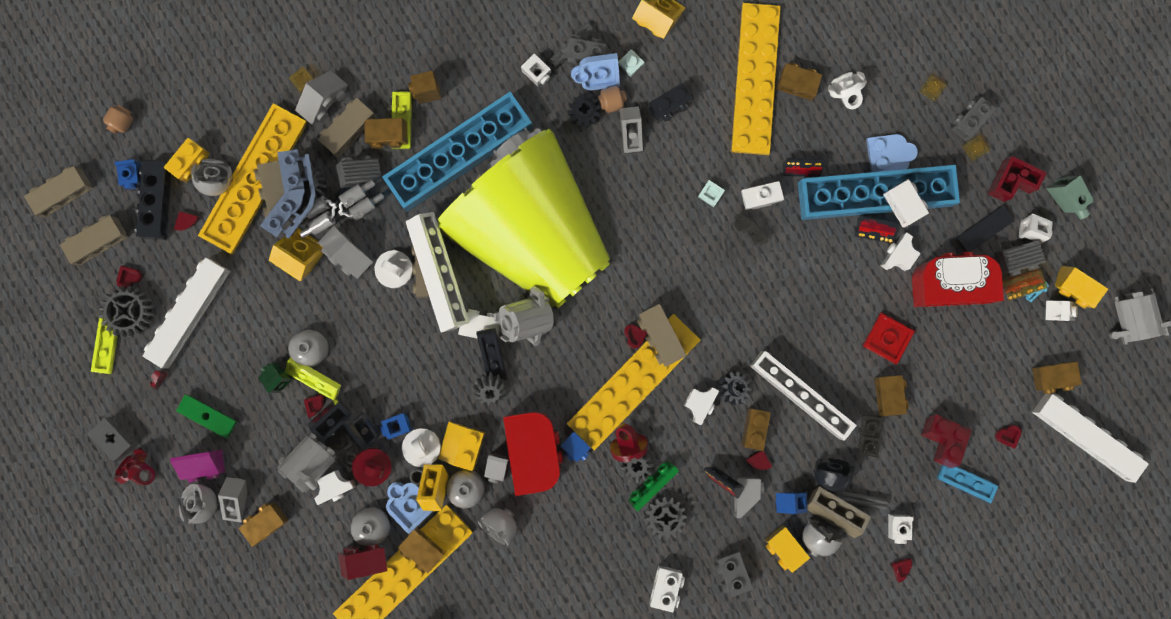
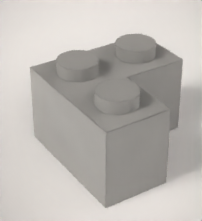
(319, 96)
(342, 251)

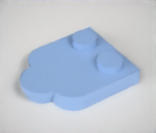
(597, 72)
(890, 153)
(404, 506)

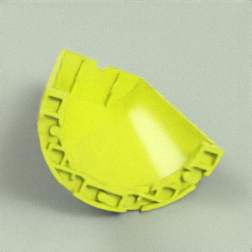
(529, 221)

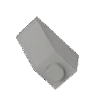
(631, 129)
(496, 467)
(750, 495)
(233, 499)

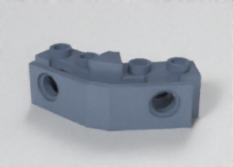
(292, 196)

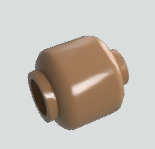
(612, 99)
(118, 119)

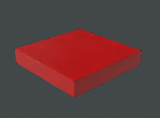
(888, 338)

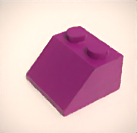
(199, 465)

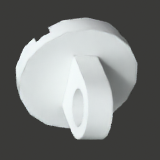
(846, 86)
(393, 269)
(421, 447)

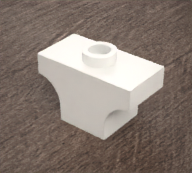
(762, 195)
(901, 254)
(1061, 310)
(701, 403)
(332, 487)

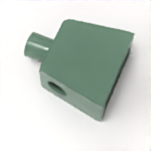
(1071, 195)

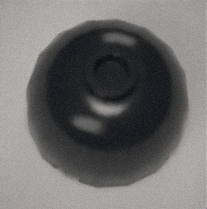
(833, 475)

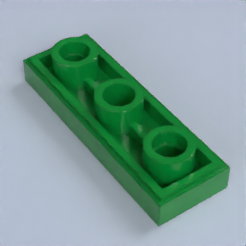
(196, 411)
(652, 485)

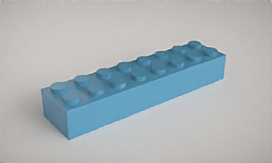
(456, 152)
(864, 191)

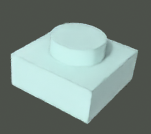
(631, 63)
(711, 193)

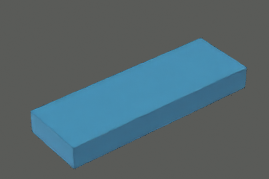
(968, 482)

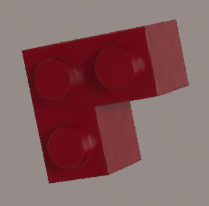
(1015, 175)
(951, 439)
(362, 563)

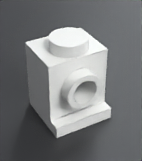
(536, 64)
(1036, 228)
(895, 522)

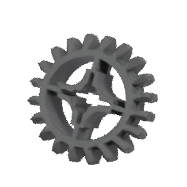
(114, 301)

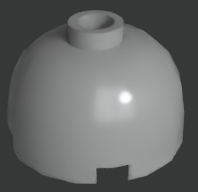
(211, 177)
(308, 348)
(465, 488)
(198, 504)
(499, 524)
(370, 526)
(821, 540)

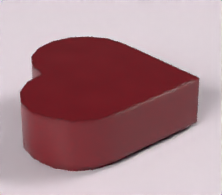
(128, 276)
(634, 335)
(1009, 436)

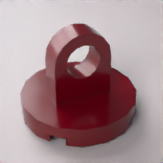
(628, 445)
(132, 467)
(371, 467)

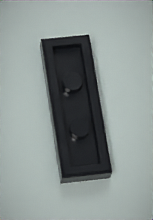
(985, 229)
(491, 353)

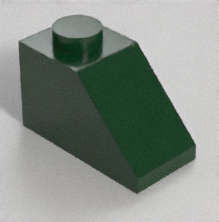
(274, 378)

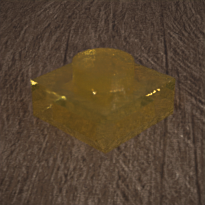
(300, 78)
(932, 88)
(975, 148)

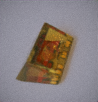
(1024, 284)

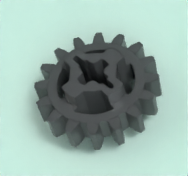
(656, 518)

